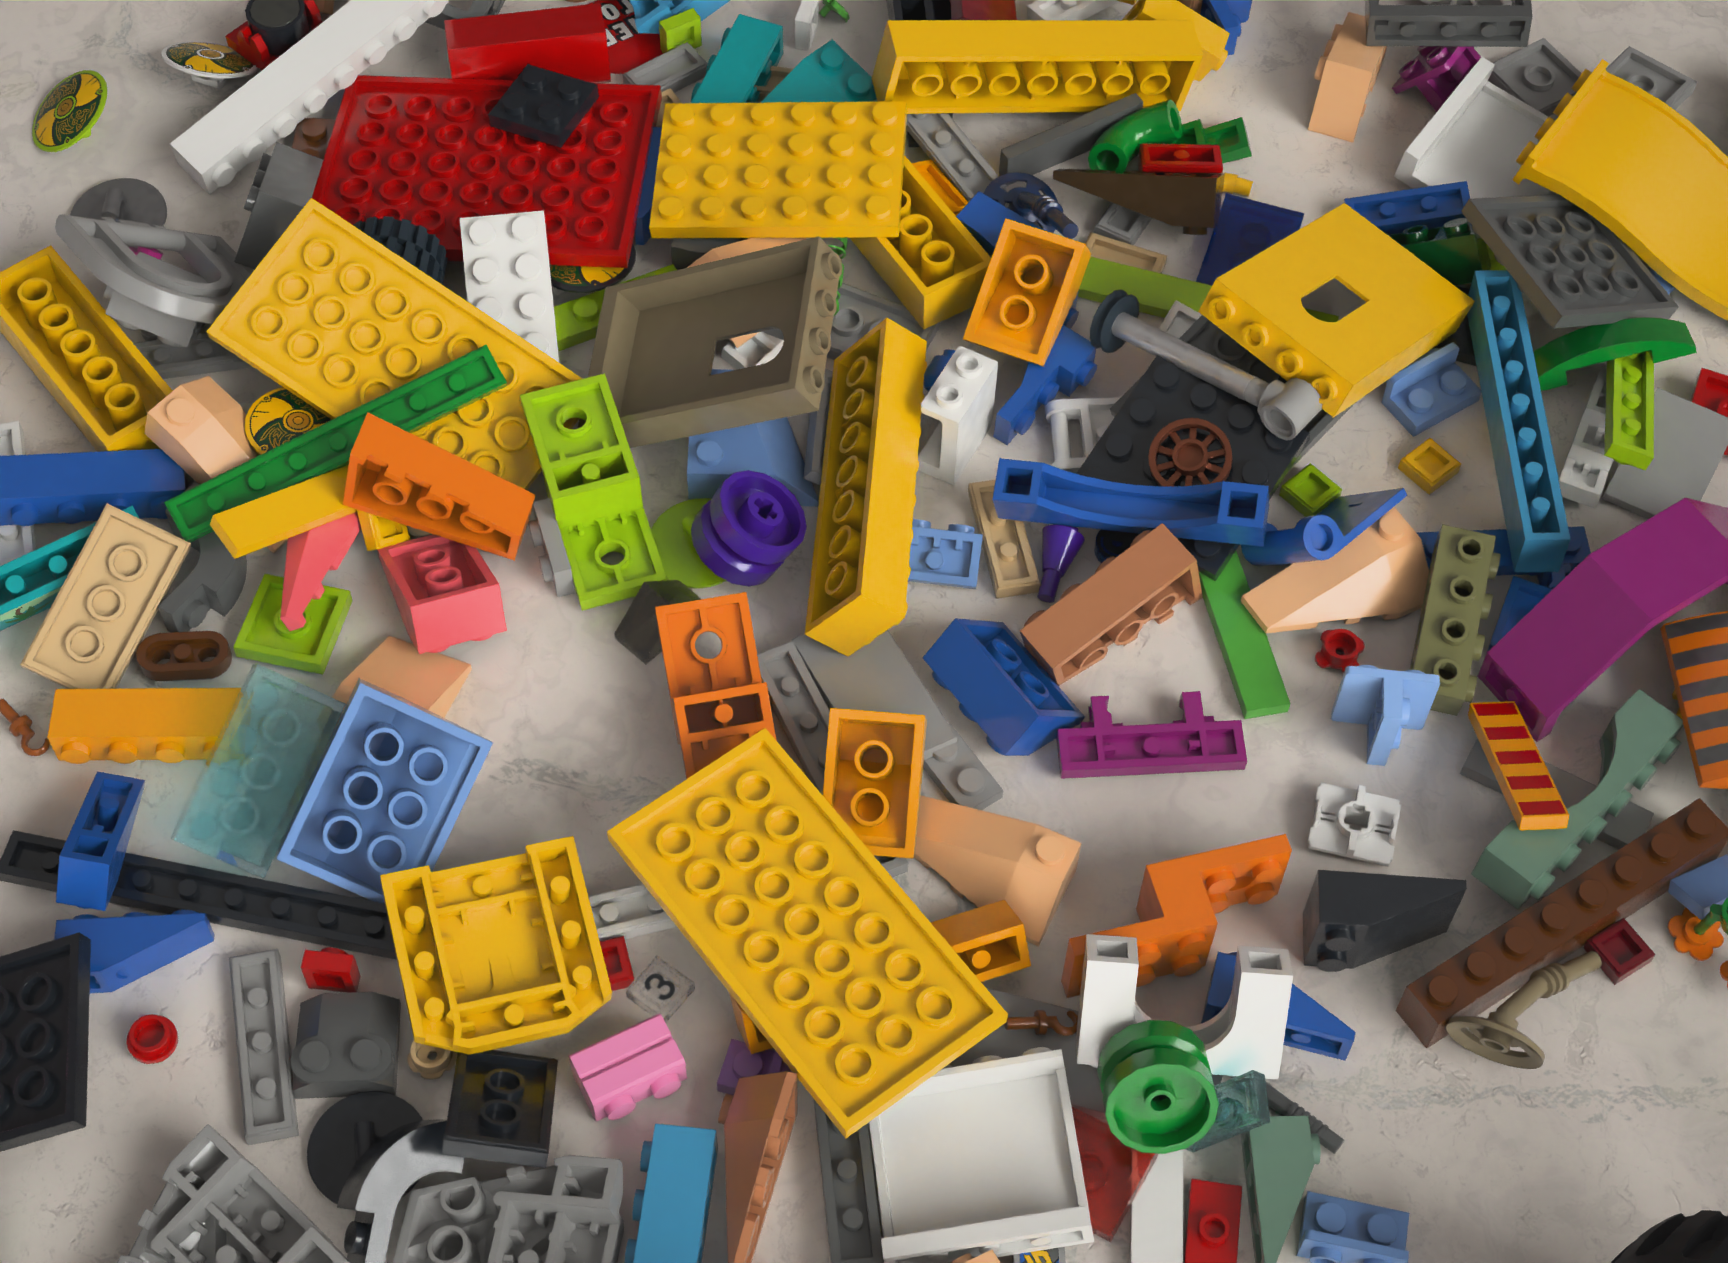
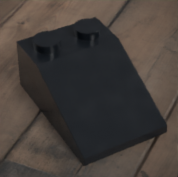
(1370, 915)

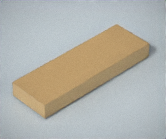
(1003, 545)

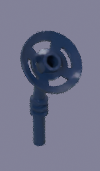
(1031, 204)

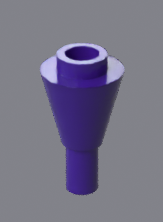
(1059, 549)

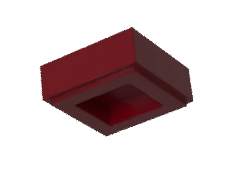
(1620, 950)

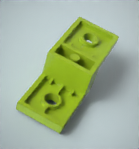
(593, 489)

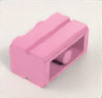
(628, 1068)

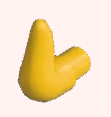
(1237, 185)

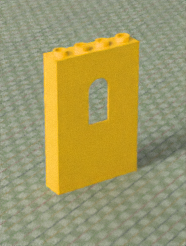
(1403, 316)

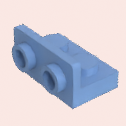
(1430, 390)
(945, 555)
(1351, 1231)

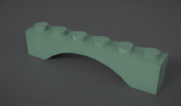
(1523, 861)

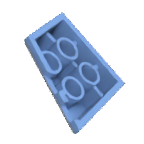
(756, 447)

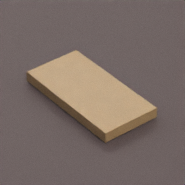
(106, 603)

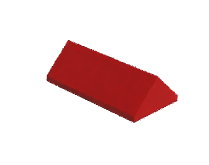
(554, 39)

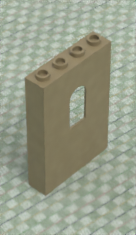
(663, 333)

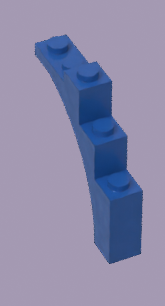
(1071, 356)

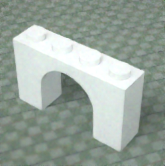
(1237, 1040)

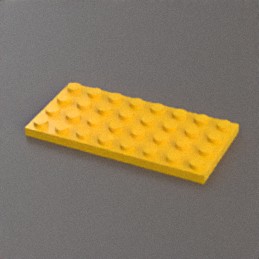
(354, 321)
(807, 931)

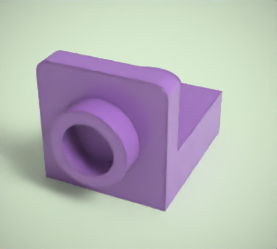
(741, 1064)

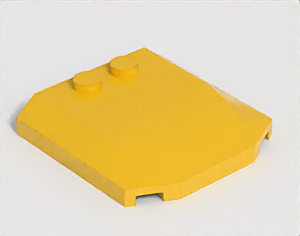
(497, 949)

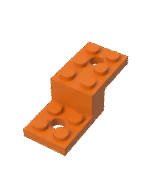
(719, 698)
(1181, 904)

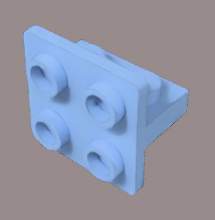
(1384, 703)

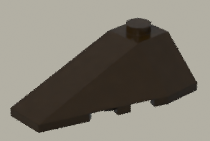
(1172, 198)

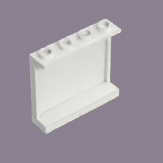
(1475, 141)
(981, 1162)

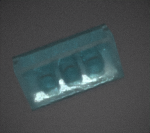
(258, 771)

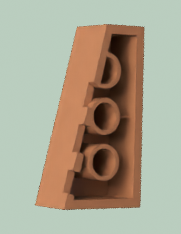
(1113, 604)

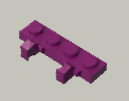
(1177, 747)

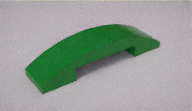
(1600, 343)

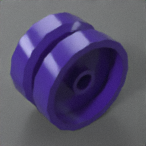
(748, 528)

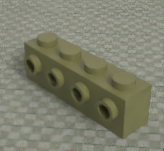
(1452, 613)

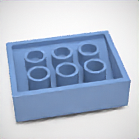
(382, 792)

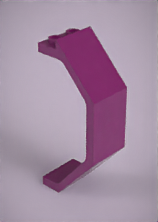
(1607, 609)

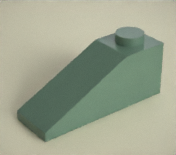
(1277, 1169)

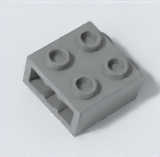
(136, 316)

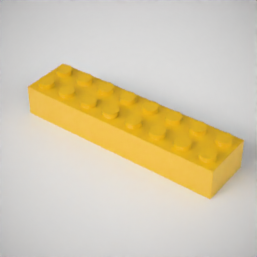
(1034, 64)
(867, 490)

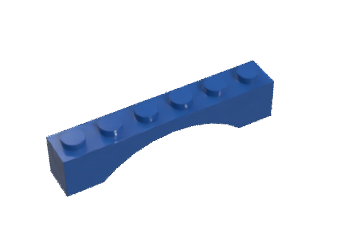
(1198, 512)

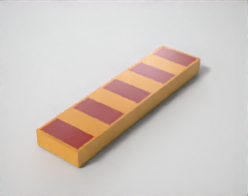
(1518, 766)

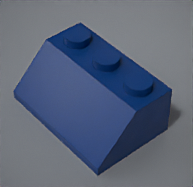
(1000, 686)

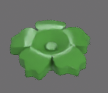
(834, 6)

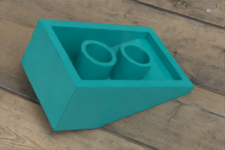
(825, 77)

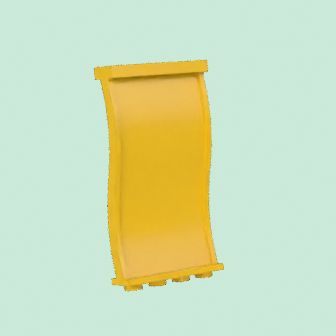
(1641, 177)

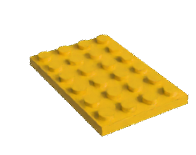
(780, 170)

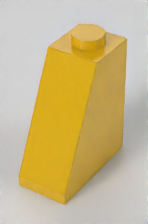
(1210, 36)

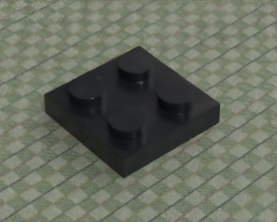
(543, 105)

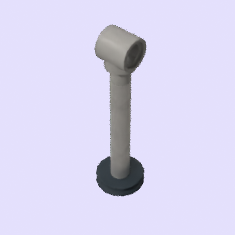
(1282, 406)

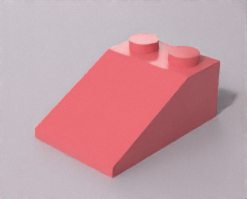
(443, 592)

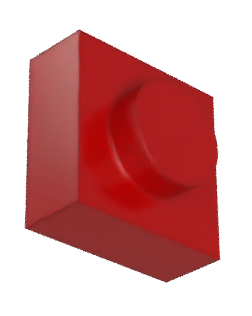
(330, 970)

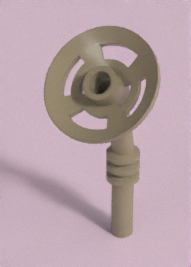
(1501, 1027)

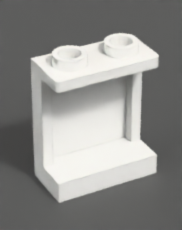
(965, 407)

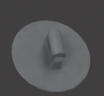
(123, 200)

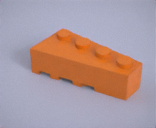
(434, 490)

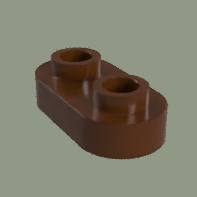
(186, 655)

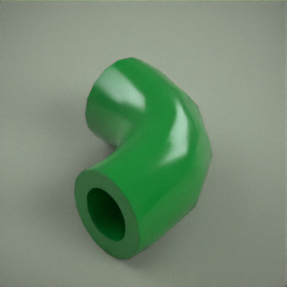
(1122, 140)

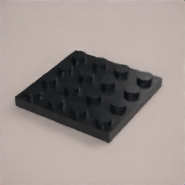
(1171, 395)
(44, 1040)

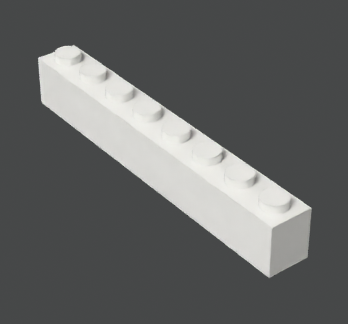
(296, 86)

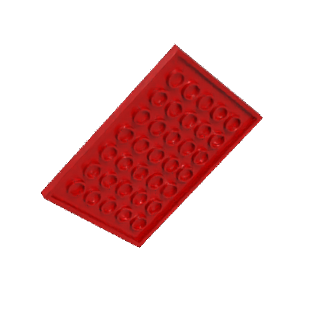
(431, 158)

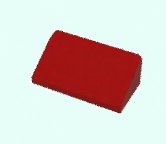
(1180, 158)

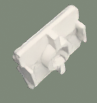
(1373, 811)

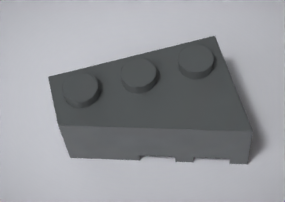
(275, 199)

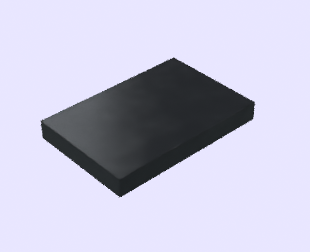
(501, 1108)

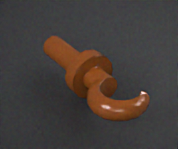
(21, 726)
(1041, 1022)

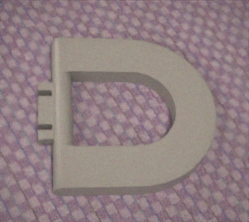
(105, 253)

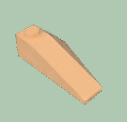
(202, 431)
(1371, 576)
(997, 860)

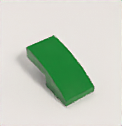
(1229, 135)

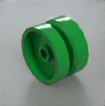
(1157, 1087)

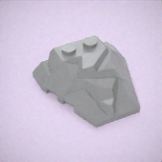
(225, 1212)
(519, 1218)

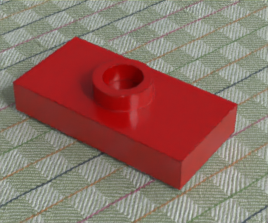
(1212, 1222)

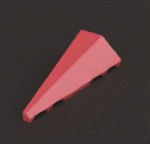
(308, 561)

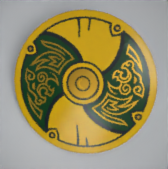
(278, 419)

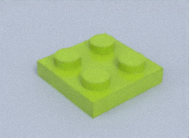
(307, 648)

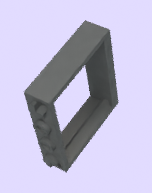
(1448, 25)

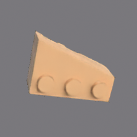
(1346, 78)

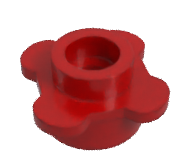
(1343, 641)

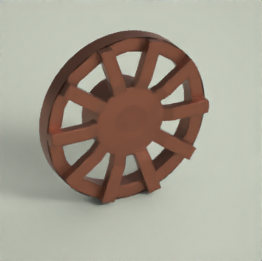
(1190, 455)

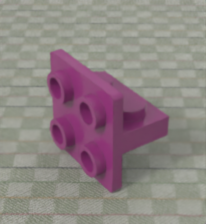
(1437, 71)

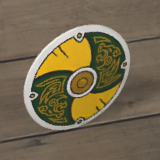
(207, 62)

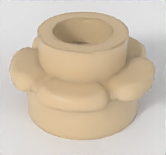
(430, 1069)

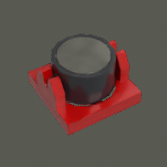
(273, 29)

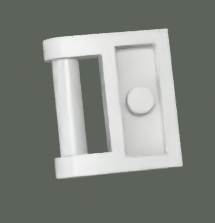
(1094, 419)

